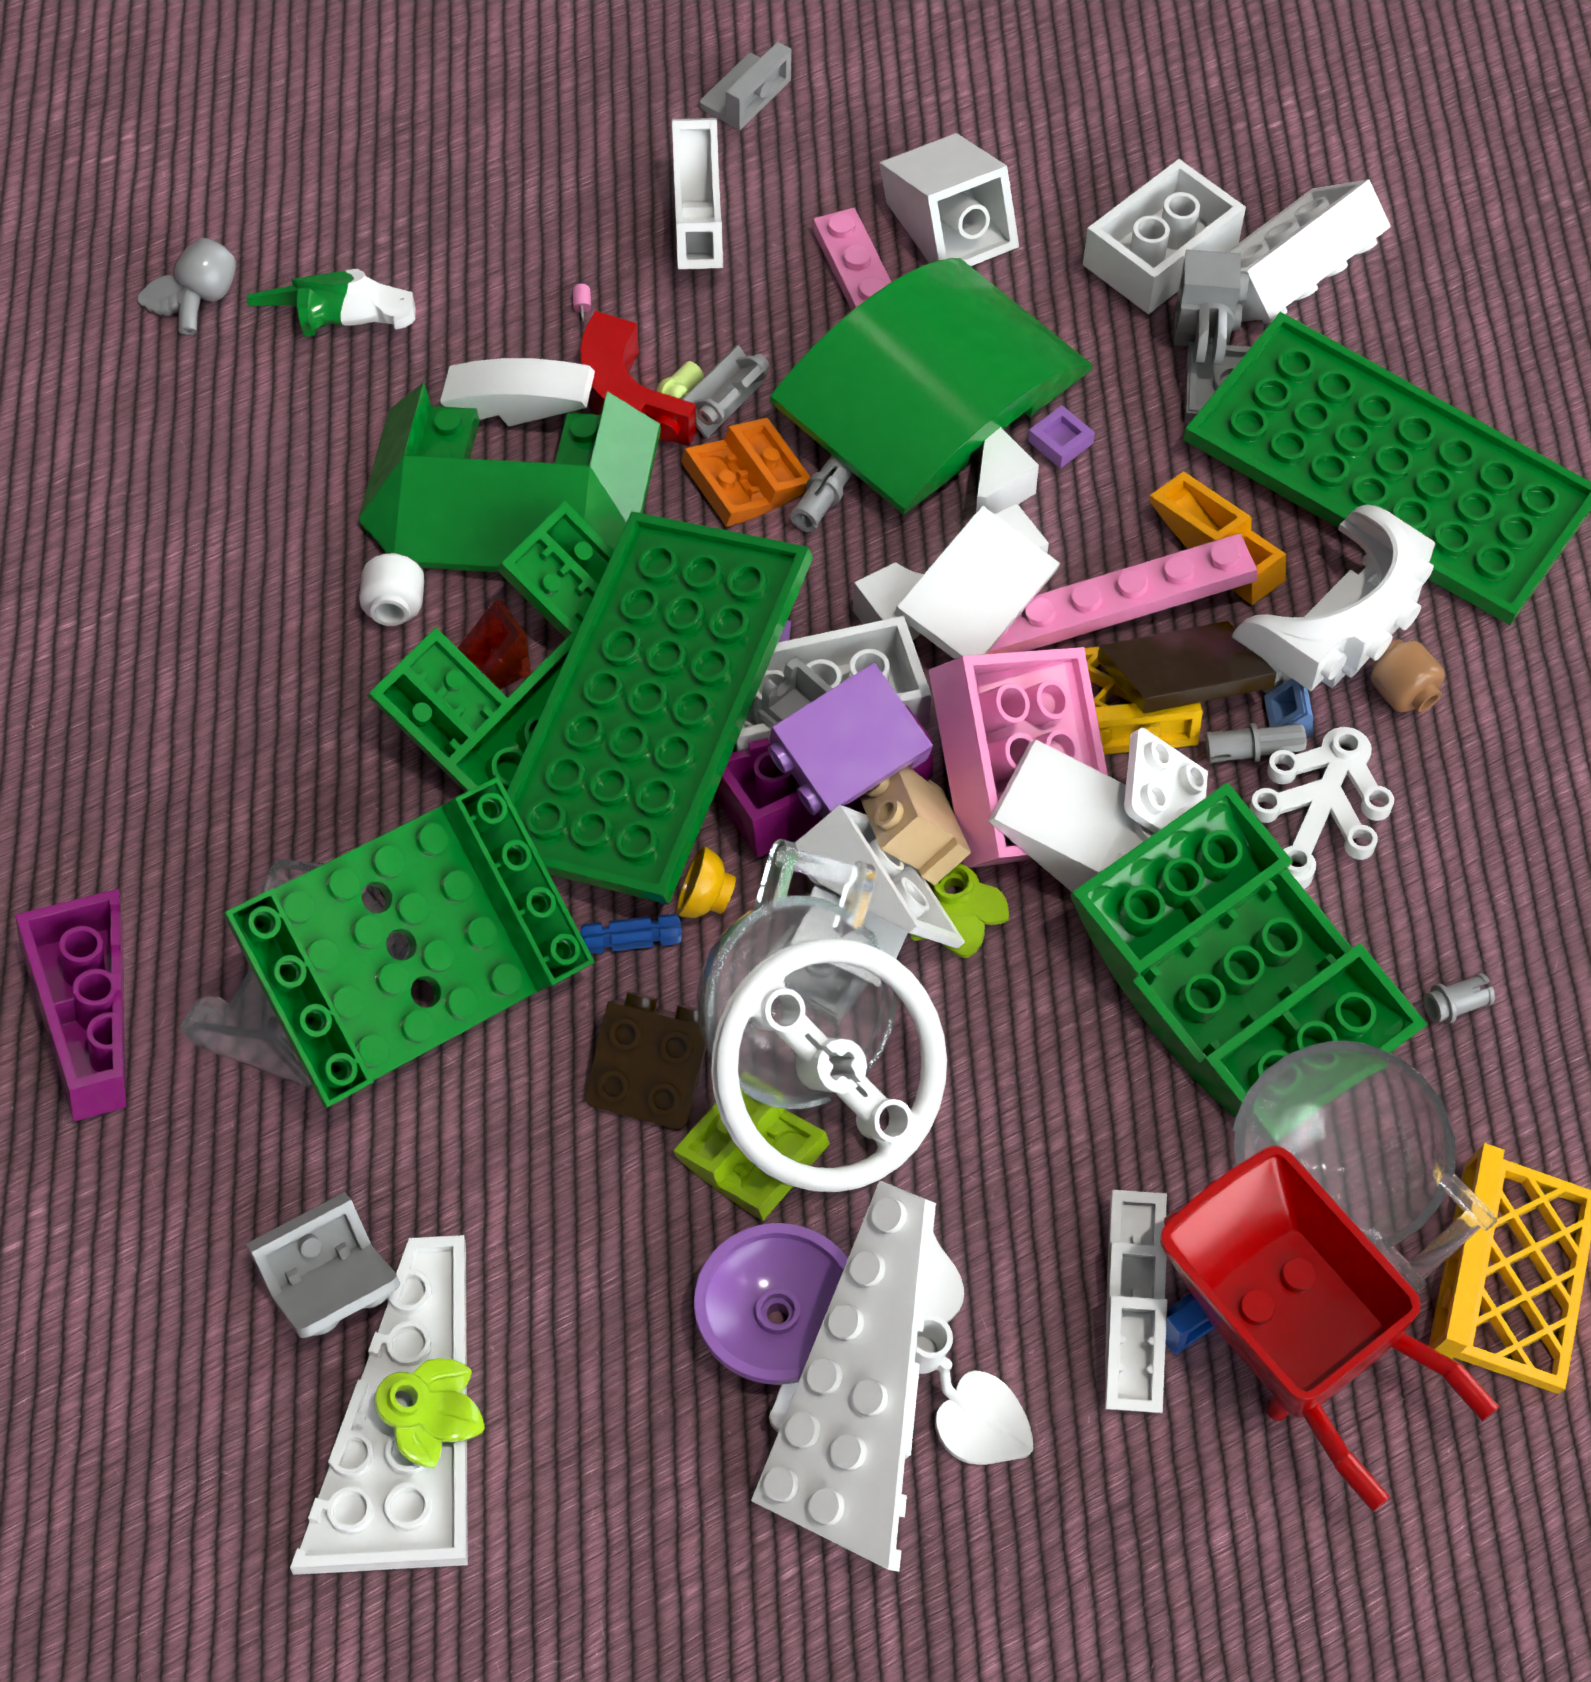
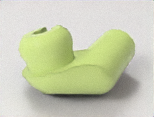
(682, 381)

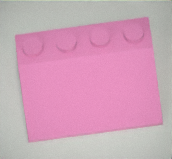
(989, 715)

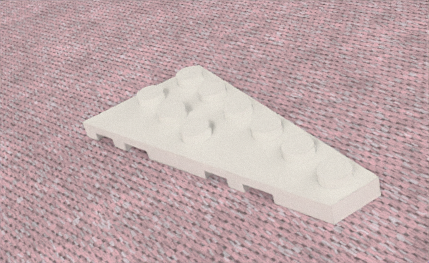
(855, 1403)
(374, 1501)

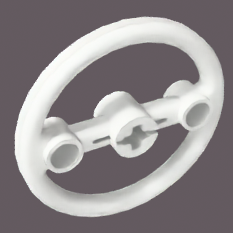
(905, 1127)

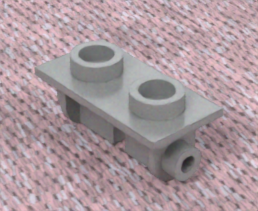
(726, 388)

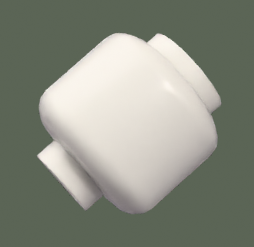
(391, 589)

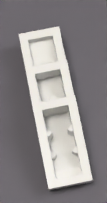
(1135, 1302)

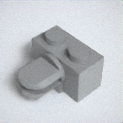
(1208, 302)

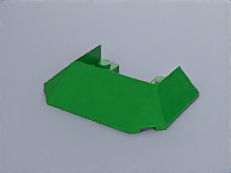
(475, 512)
(453, 706)

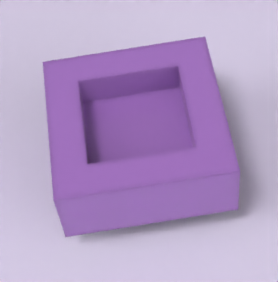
(1061, 436)

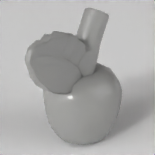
(200, 272)

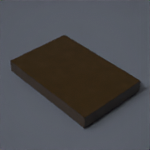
(1185, 667)

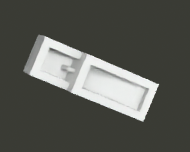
(518, 388)

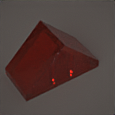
(498, 646)

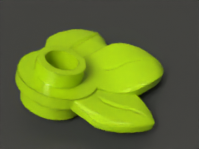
(969, 909)
(437, 1413)

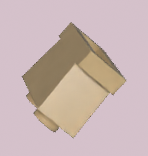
(916, 824)

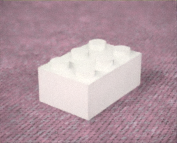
(1145, 237)

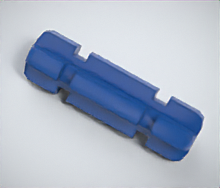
(632, 933)

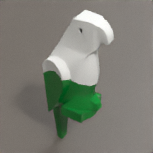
(340, 299)

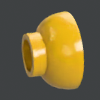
(705, 886)

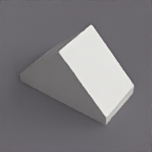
(1006, 474)

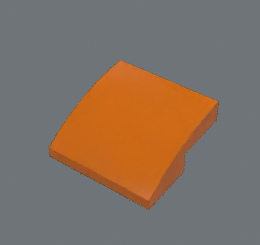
(746, 471)

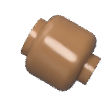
(1408, 676)

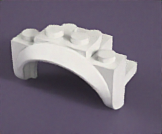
(1356, 614)

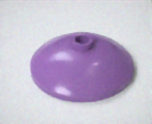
(757, 1275)

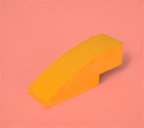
(1203, 516)

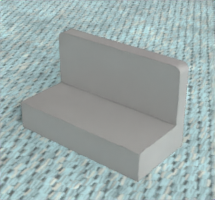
(749, 86)

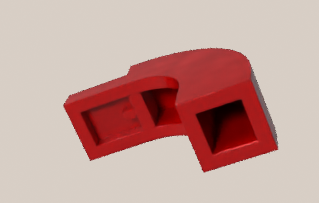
(611, 350)

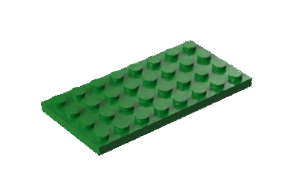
(1353, 435)
(653, 701)

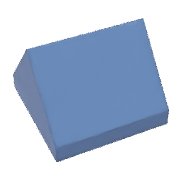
(1289, 706)

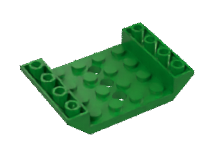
(477, 926)

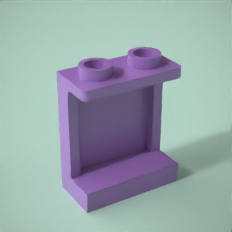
(848, 741)

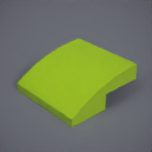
(720, 1162)

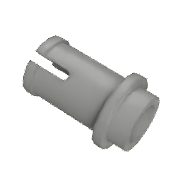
(1446, 1003)

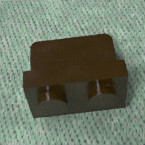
(647, 1061)

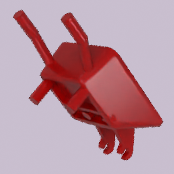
(1300, 1295)

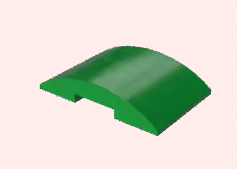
(925, 379)
(1233, 951)

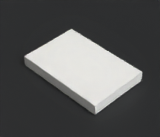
(977, 587)

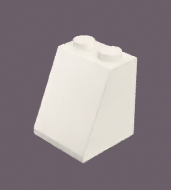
(952, 200)

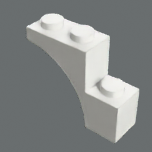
(697, 193)

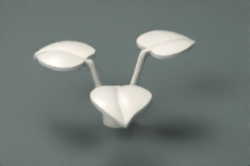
(983, 1416)

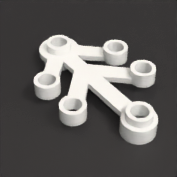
(1325, 797)

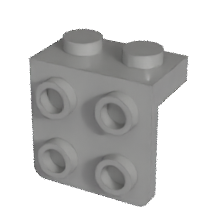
(322, 1267)

